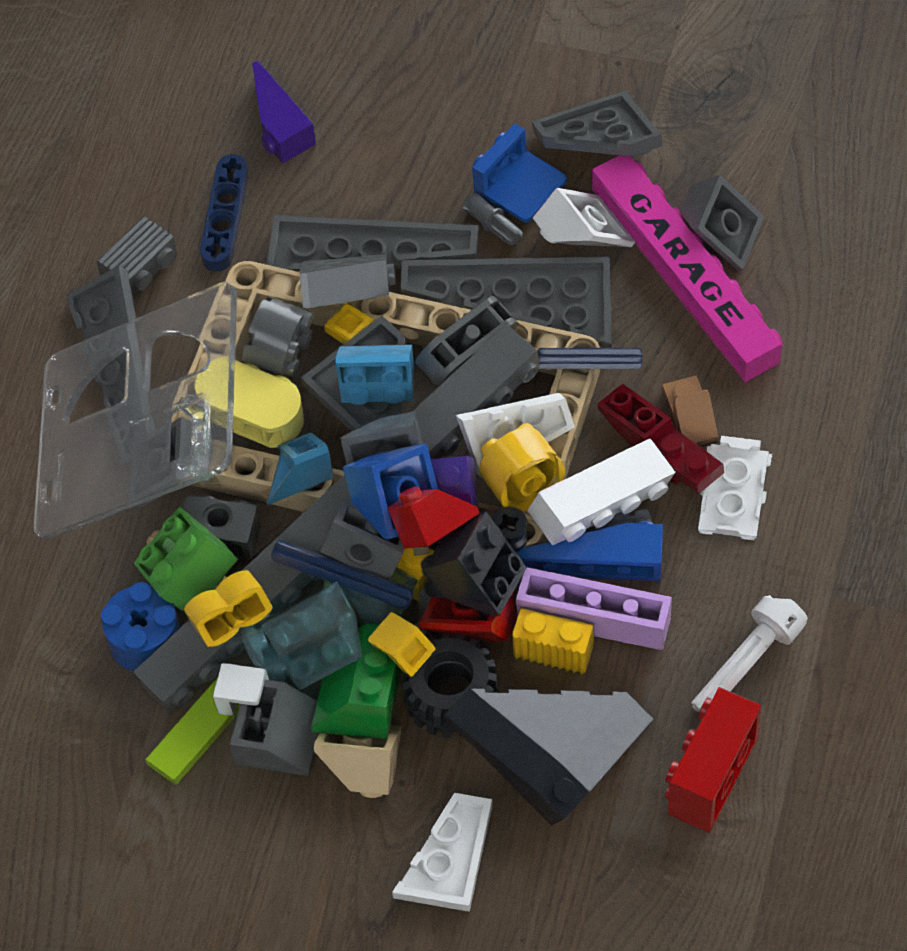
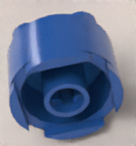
(137, 624)

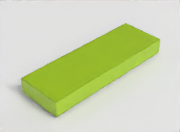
(190, 738)

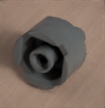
(277, 337)

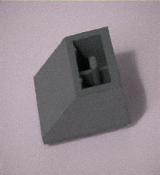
(276, 731)

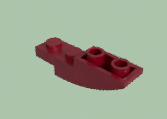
(640, 420)

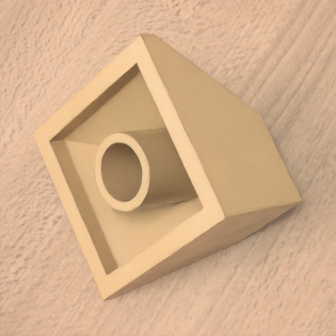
(361, 762)

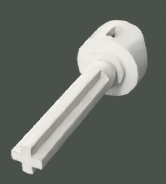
(773, 623)

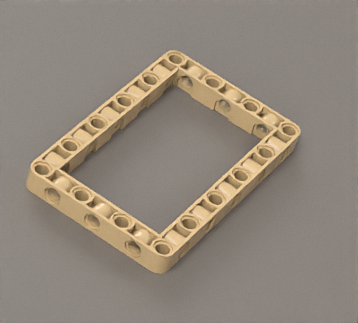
(419, 323)

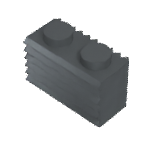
(141, 252)

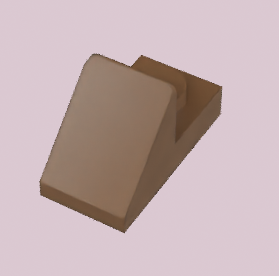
(691, 410)

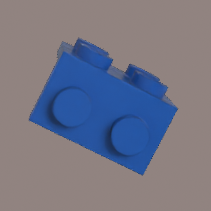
(514, 176)

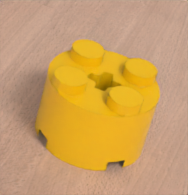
(520, 466)

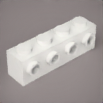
(601, 492)

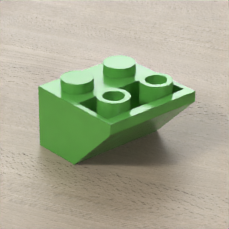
(184, 559)

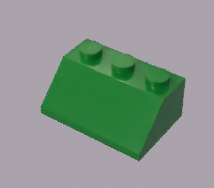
(360, 695)

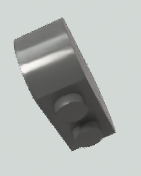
(463, 339)

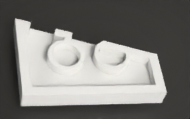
(546, 414)
(451, 857)

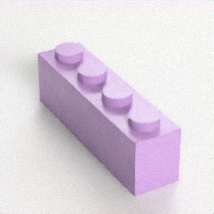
(614, 610)

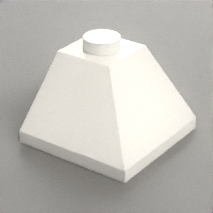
(580, 220)

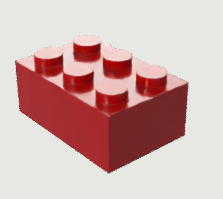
(712, 759)

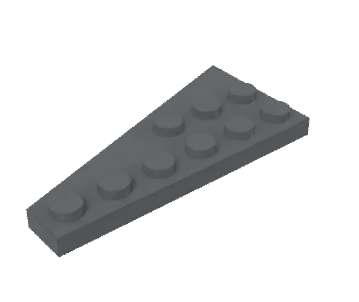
(542, 291)

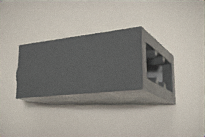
(345, 280)

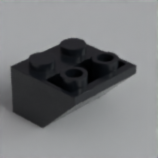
(476, 566)

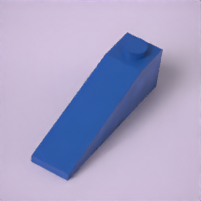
(614, 552)

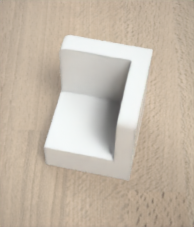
(238, 685)

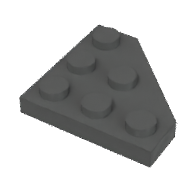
(601, 126)
(324, 385)

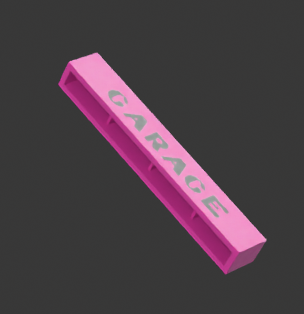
(688, 267)

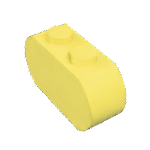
(265, 406)

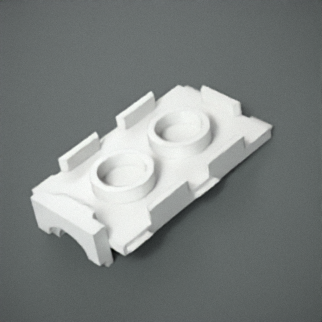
(735, 499)

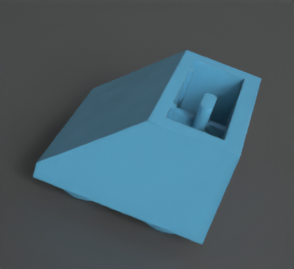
(375, 373)

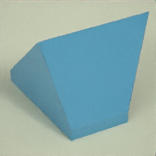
(300, 466)

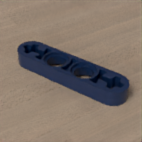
(224, 212)

